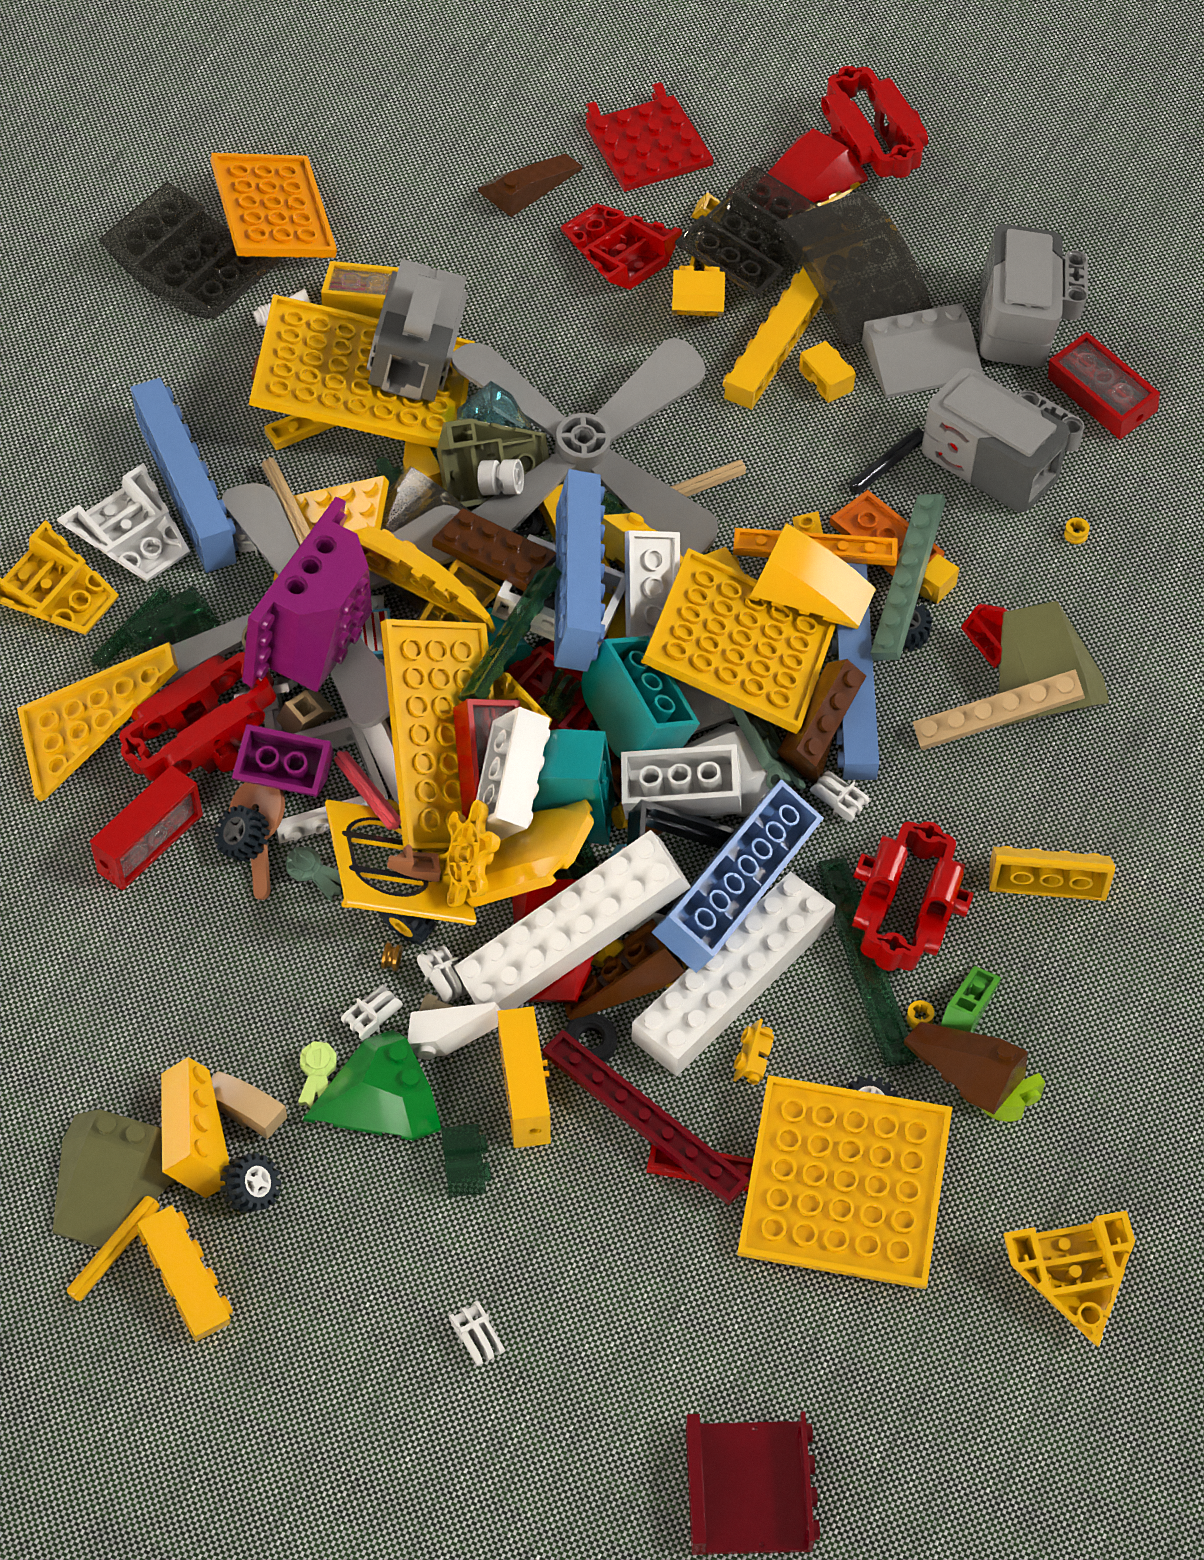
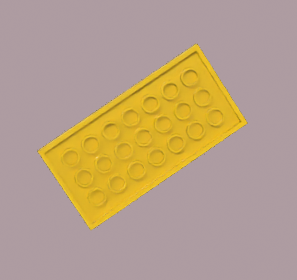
(424, 676)

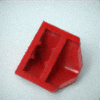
(985, 631)

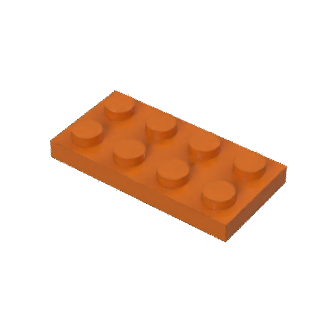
(873, 518)

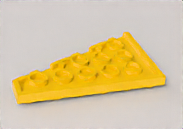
(79, 718)

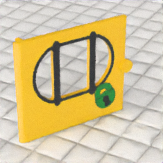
(426, 902)

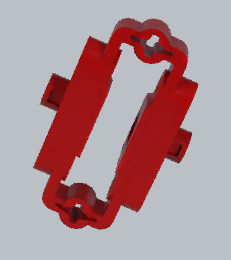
(903, 134)
(207, 732)
(939, 900)

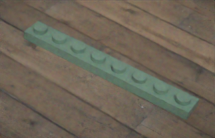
(908, 577)

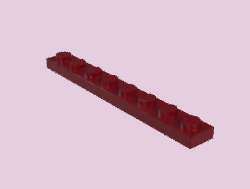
(646, 1117)

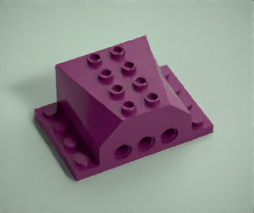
(311, 606)

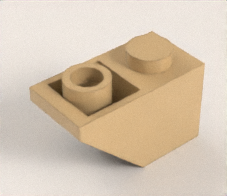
(304, 712)

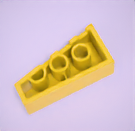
(184, 1272)

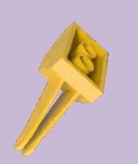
(698, 291)

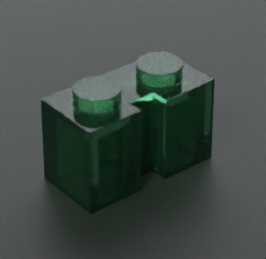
(464, 1160)

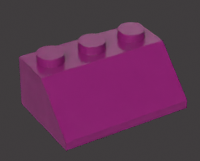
(283, 760)

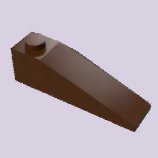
(527, 184)
(635, 971)
(977, 1064)

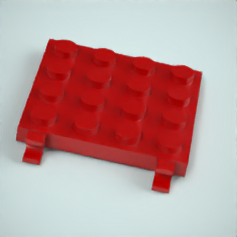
(648, 141)

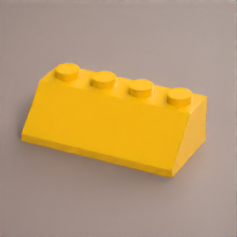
(1050, 873)

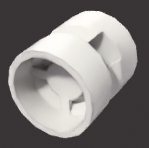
(500, 477)

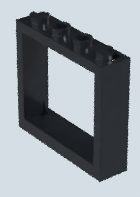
(675, 823)

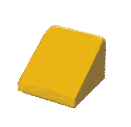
(705, 206)

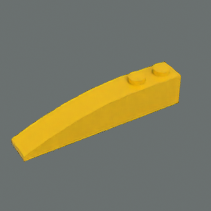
(418, 573)

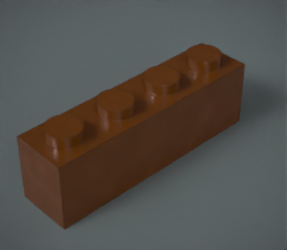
(828, 705)

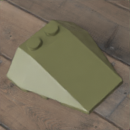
(470, 441)
(1043, 644)
(105, 1174)

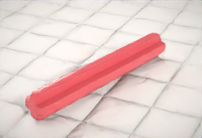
(367, 790)

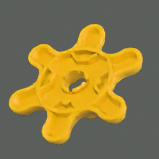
(468, 854)

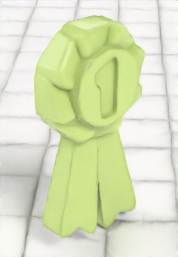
(317, 1062)

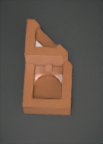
(416, 864)

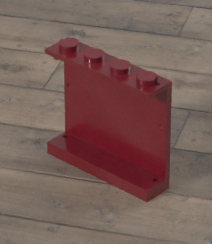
(751, 1487)

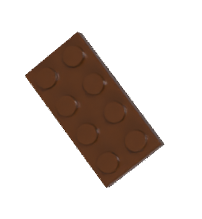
(493, 548)

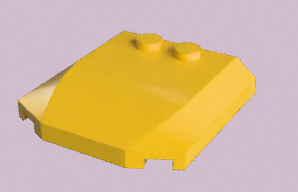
(533, 855)

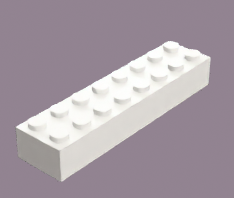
(573, 924)
(751, 959)

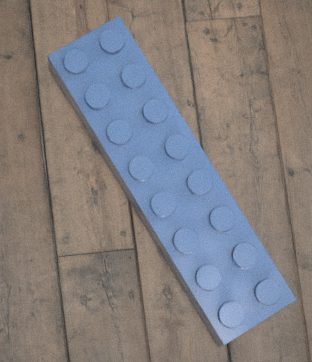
(185, 475)
(579, 559)
(737, 876)

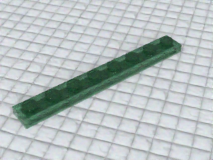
(869, 977)

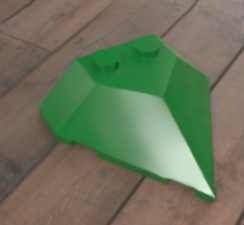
(380, 1092)

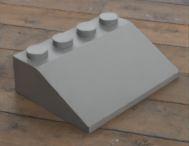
(920, 349)

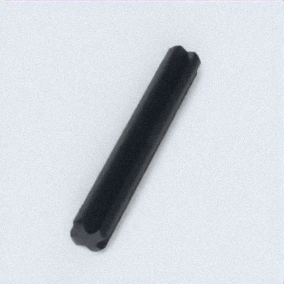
(886, 461)

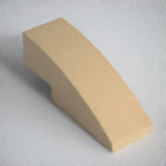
(248, 1104)

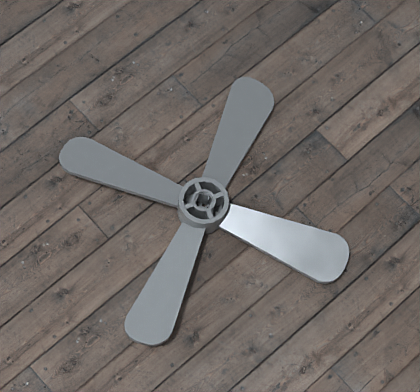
(586, 438)
(361, 675)

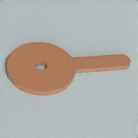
(272, 806)

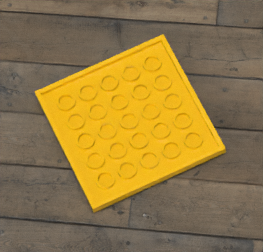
(738, 646)
(846, 1182)

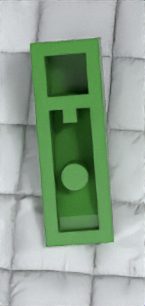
(971, 1000)

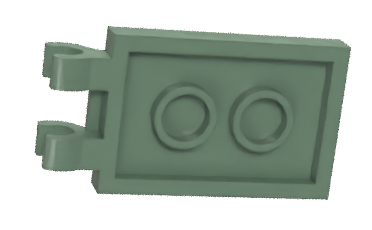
(765, 744)

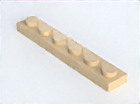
(998, 709)

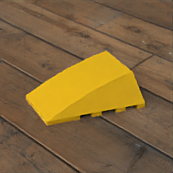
(813, 580)
(56, 584)

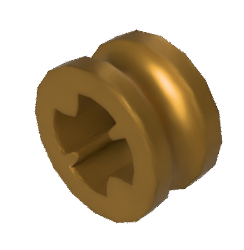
(391, 956)

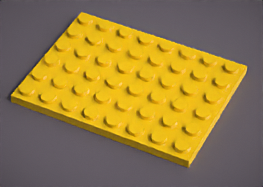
(317, 370)

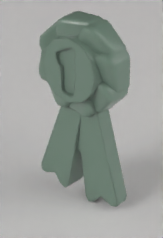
(305, 865)

